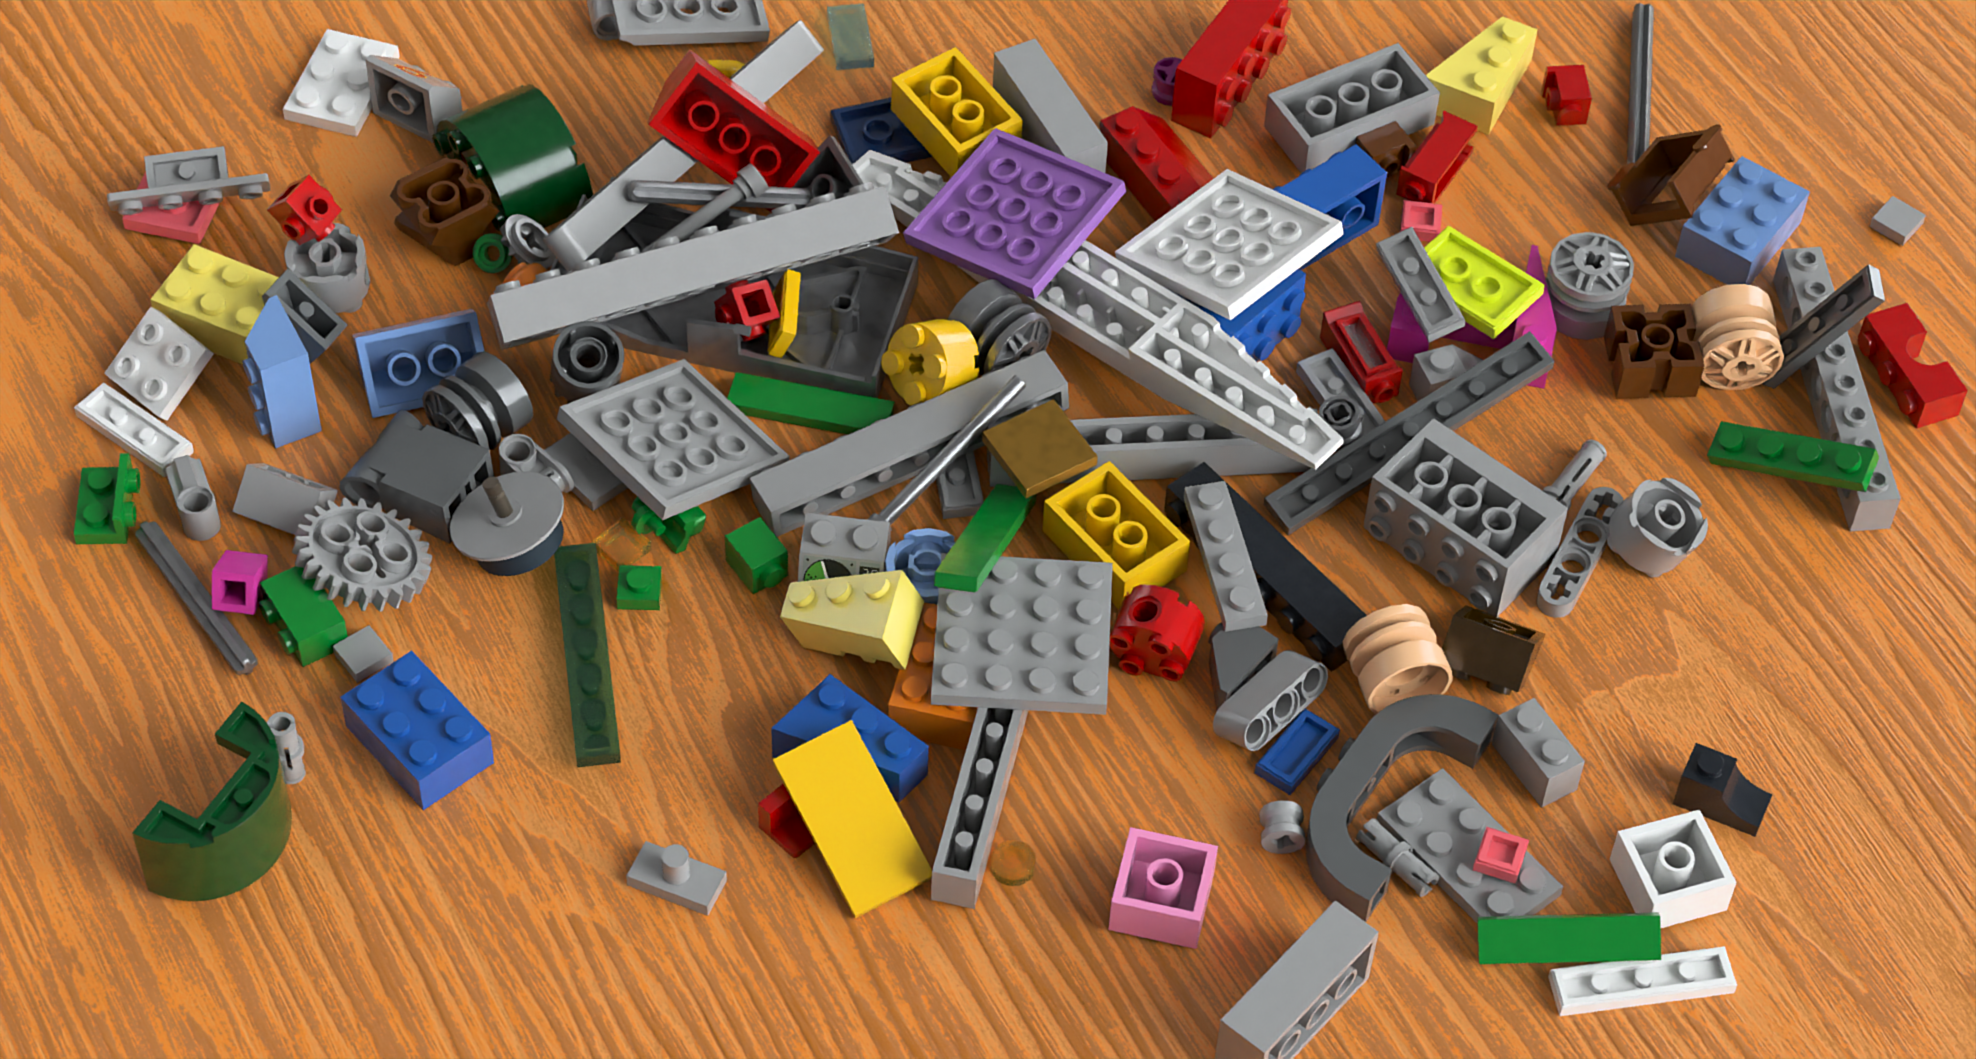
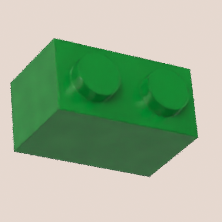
(304, 616)

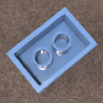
(1742, 223)

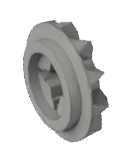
(529, 251)

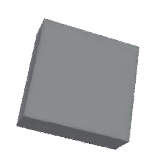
(1897, 220)
(363, 653)

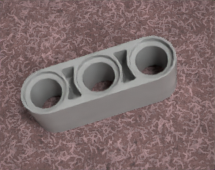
(1270, 700)

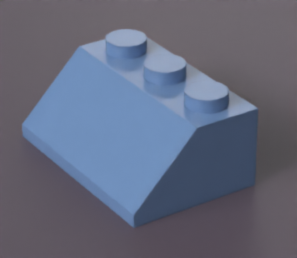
(412, 356)
(280, 378)

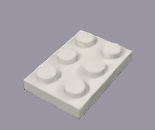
(335, 84)

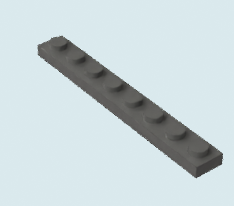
(1450, 405)

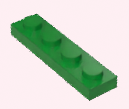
(1793, 456)

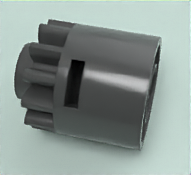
(586, 360)

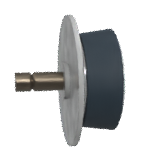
(510, 523)

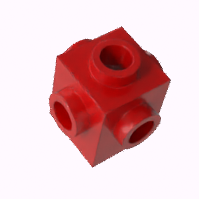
(305, 211)
(748, 306)

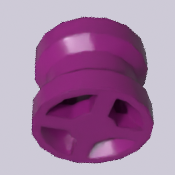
(1164, 80)

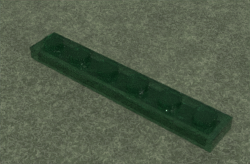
(587, 655)

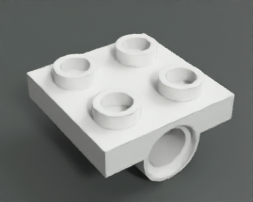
(158, 363)

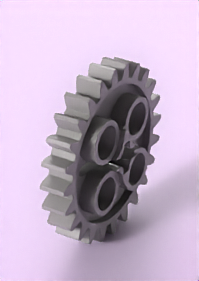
(362, 554)

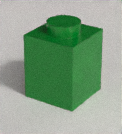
(756, 555)

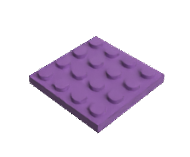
(1014, 212)

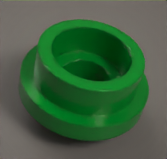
(481, 257)

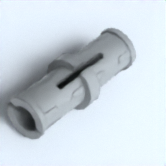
(295, 744)
(1398, 857)

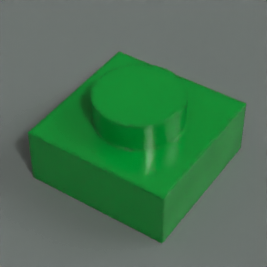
(639, 587)

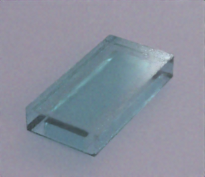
(850, 36)

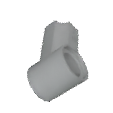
(193, 498)

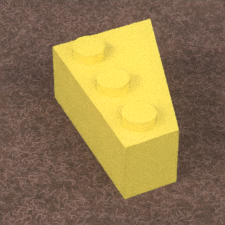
(1484, 73)
(856, 615)

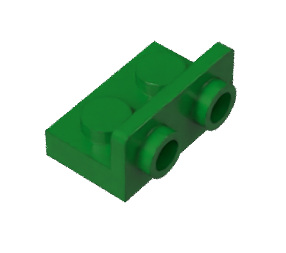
(106, 503)

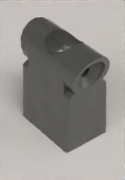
(418, 474)

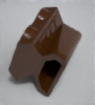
(443, 209)

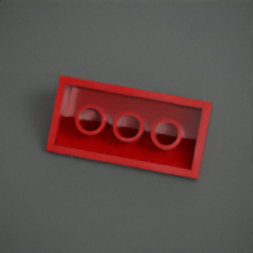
(728, 126)
(1151, 160)

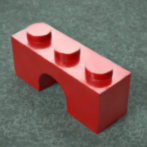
(1922, 391)

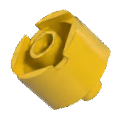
(930, 359)

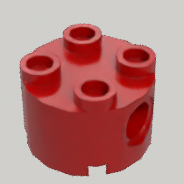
(1155, 632)

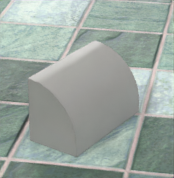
(279, 496)

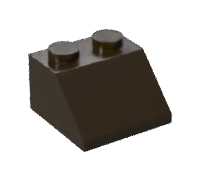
(1491, 649)

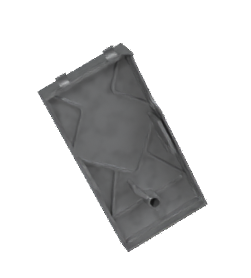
(843, 320)

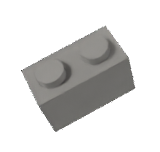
(1538, 752)

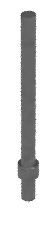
(950, 451)

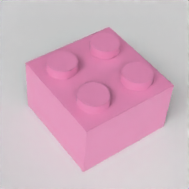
(1163, 888)

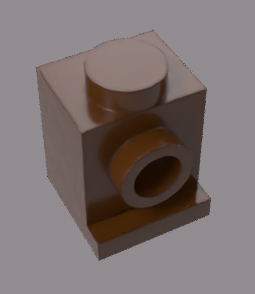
(1387, 147)

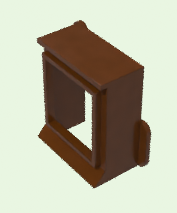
(1683, 162)

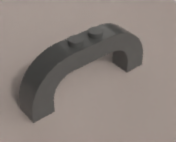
(1409, 725)

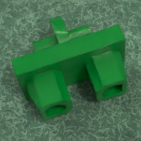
(674, 530)

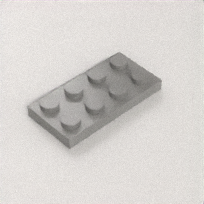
(1446, 833)

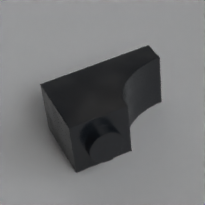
(1721, 791)

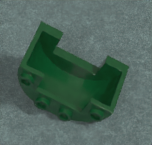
(519, 154)
(236, 833)

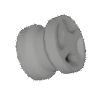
(1282, 827)

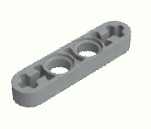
(1577, 550)

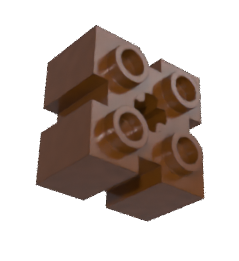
(1653, 351)

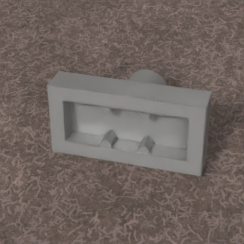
(676, 877)

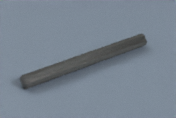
(1640, 81)

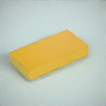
(786, 299)

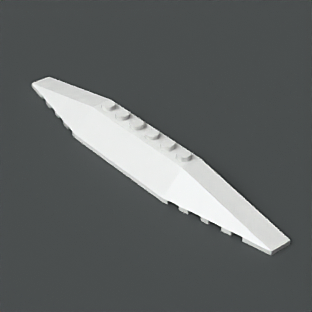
(1146, 334)

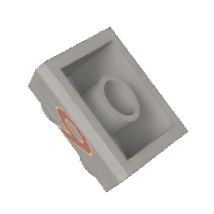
(410, 95)

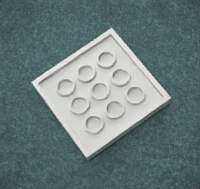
(1229, 243)

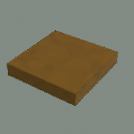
(1039, 448)

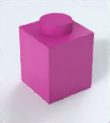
(238, 580)

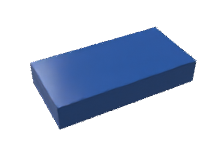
(1297, 751)

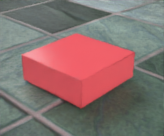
(1423, 217)
(1500, 855)

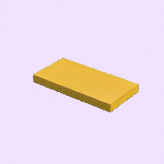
(853, 818)

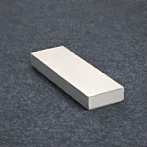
(132, 428)

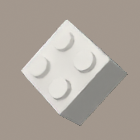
(1673, 869)

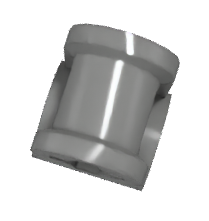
(532, 459)

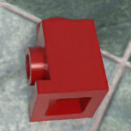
(1567, 94)

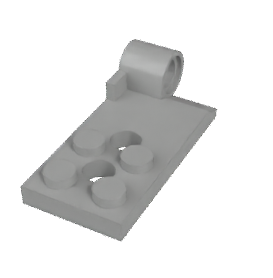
(664, 22)

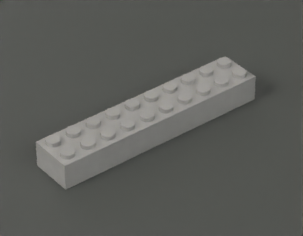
(692, 267)

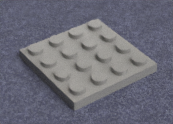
(671, 438)
(1026, 638)

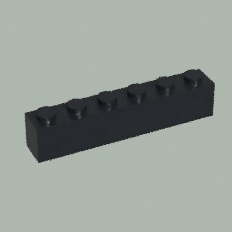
(1289, 583)

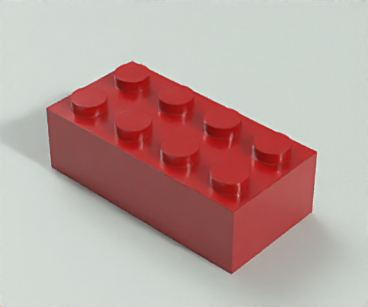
(1227, 62)

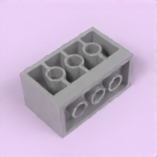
(1464, 518)

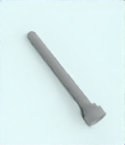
(746, 185)

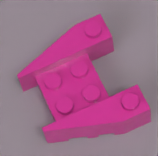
(1408, 339)

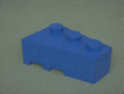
(896, 752)

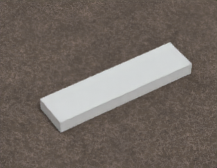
(1642, 982)

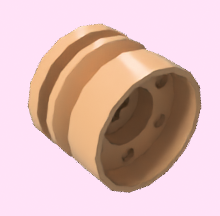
(1737, 336)
(1396, 656)

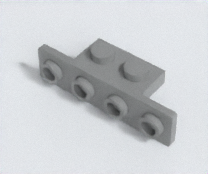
(187, 178)

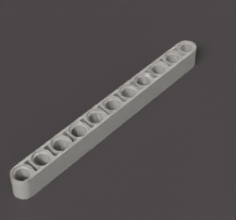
(665, 161)

